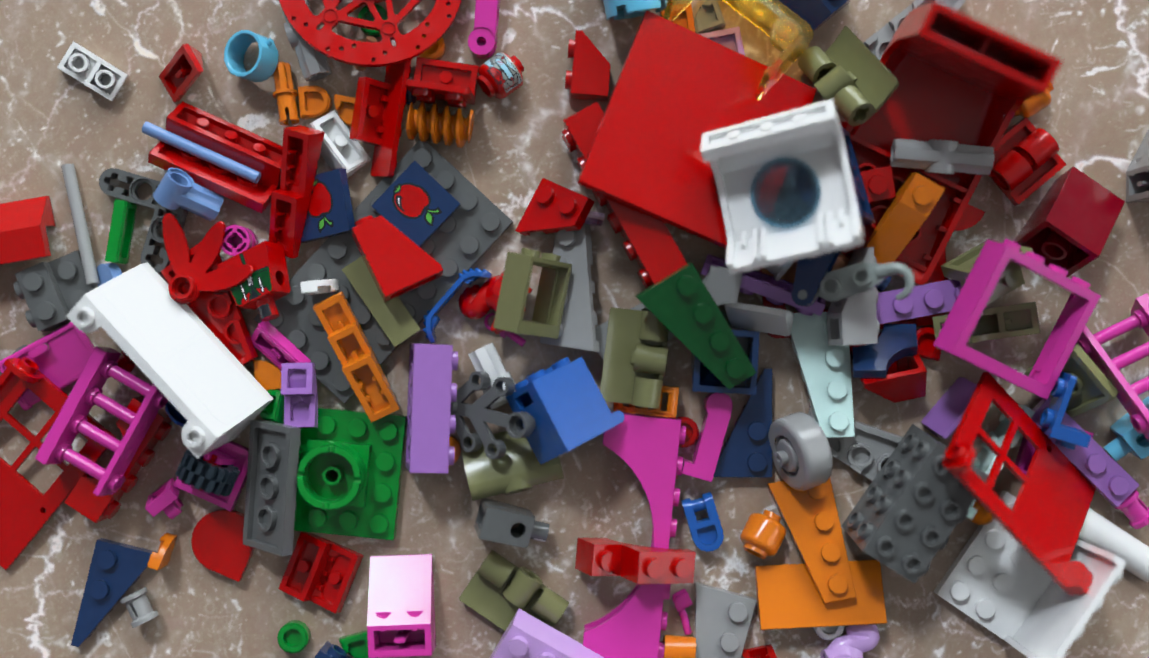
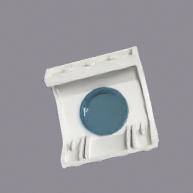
(784, 187)

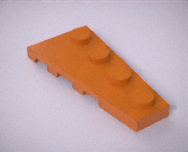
(818, 536)

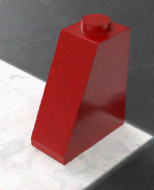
(393, 258)

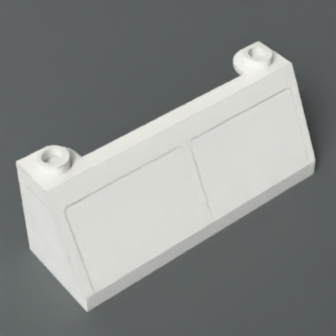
(176, 355)

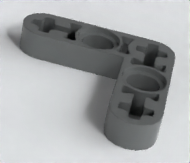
(153, 235)

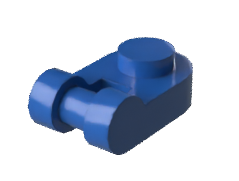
(706, 532)

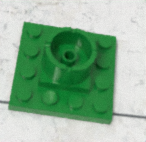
(368, 470)

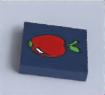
(416, 204)
(329, 207)

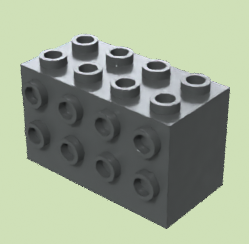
(910, 506)

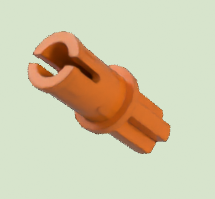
(285, 94)

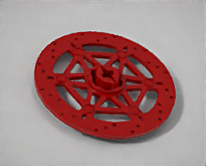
(368, 51)

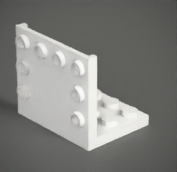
(1016, 598)

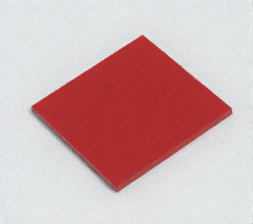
(655, 120)

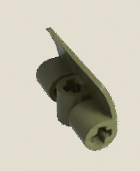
(849, 77)
(634, 358)
(509, 474)
(503, 588)

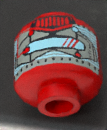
(500, 75)

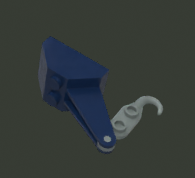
(815, 276)

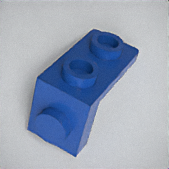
(1053, 416)

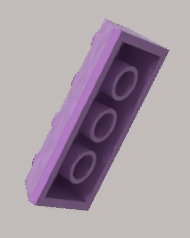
(430, 407)

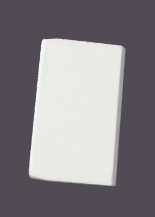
(337, 147)
(759, 318)

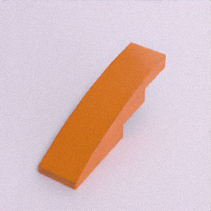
(356, 357)

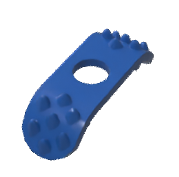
(431, 318)

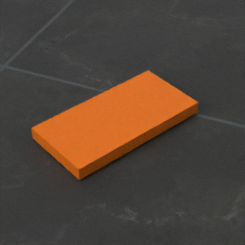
(791, 600)

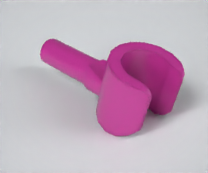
(682, 601)

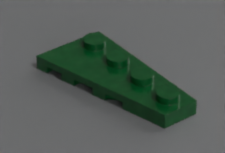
(694, 318)

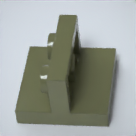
(961, 266)
(1091, 386)

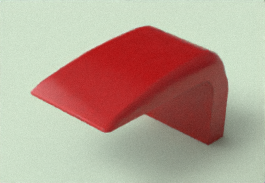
(953, 85)

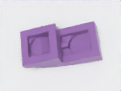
(299, 394)

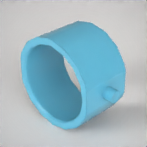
(235, 52)

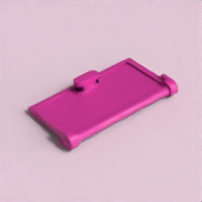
(60, 363)

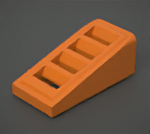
(671, 411)

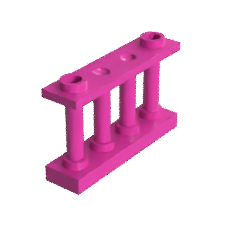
(1127, 393)
(74, 420)

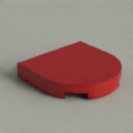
(219, 543)

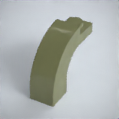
(1000, 322)

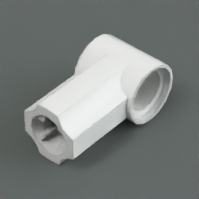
(489, 361)

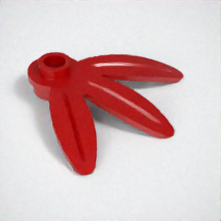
(205, 256)

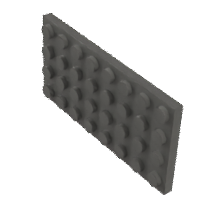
(454, 245)

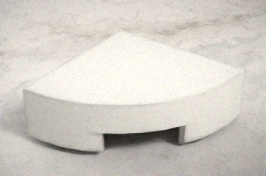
(319, 286)

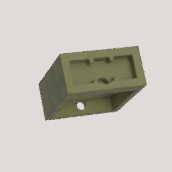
(549, 298)

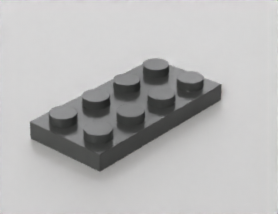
(271, 487)

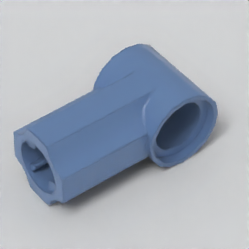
(179, 190)

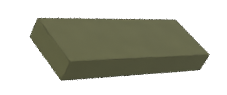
(391, 315)

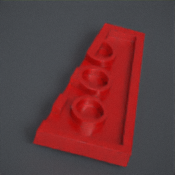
(220, 315)

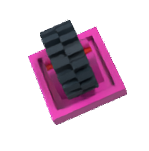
(216, 475)

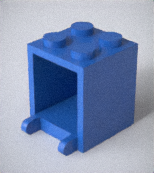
(564, 407)

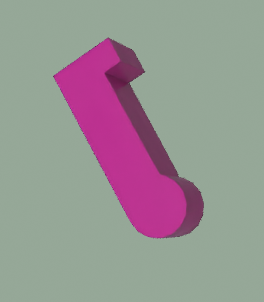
(483, 38)
(711, 437)

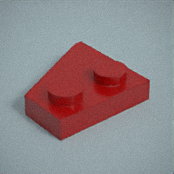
(554, 210)

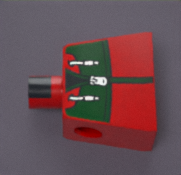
(266, 283)

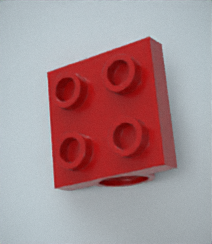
(1025, 161)

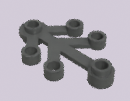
(480, 415)

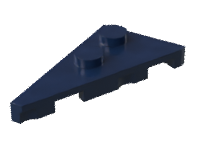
(748, 447)
(110, 575)

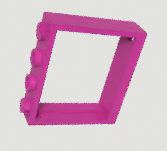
(975, 296)

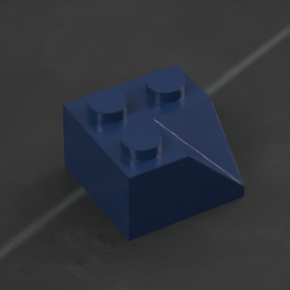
(705, 381)

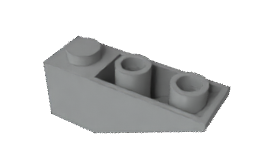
(855, 318)

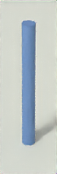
(201, 152)

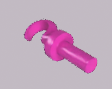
(515, 337)

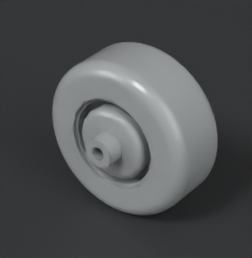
(800, 451)

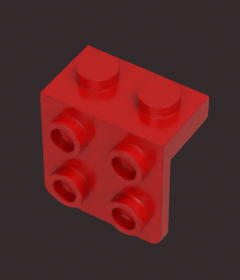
(444, 81)

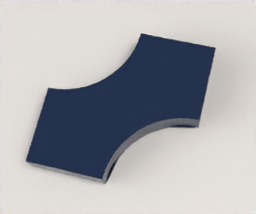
(893, 344)

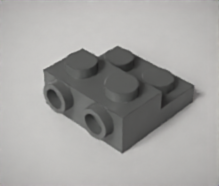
(52, 290)

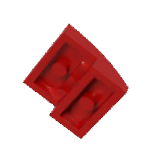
(320, 572)

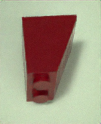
(1071, 222)

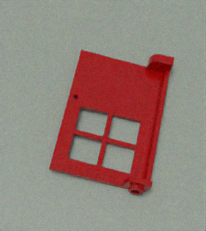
(1052, 492)
(20, 501)

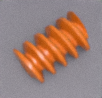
(439, 125)

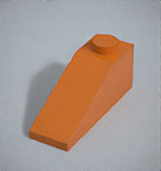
(904, 217)

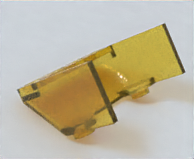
(784, 27)

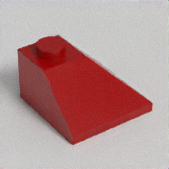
(903, 382)

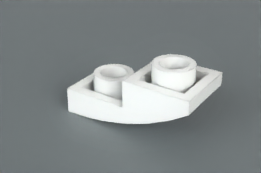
(92, 71)

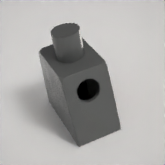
(497, 518)

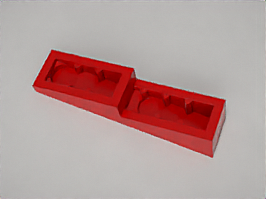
(291, 202)

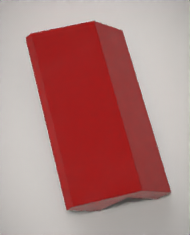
(228, 141)
(24, 229)

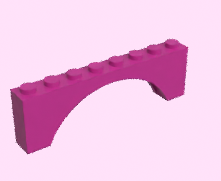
(651, 451)

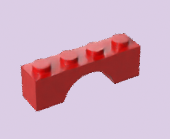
(103, 507)

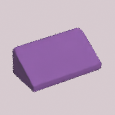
(949, 410)

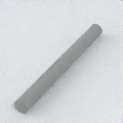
(80, 224)

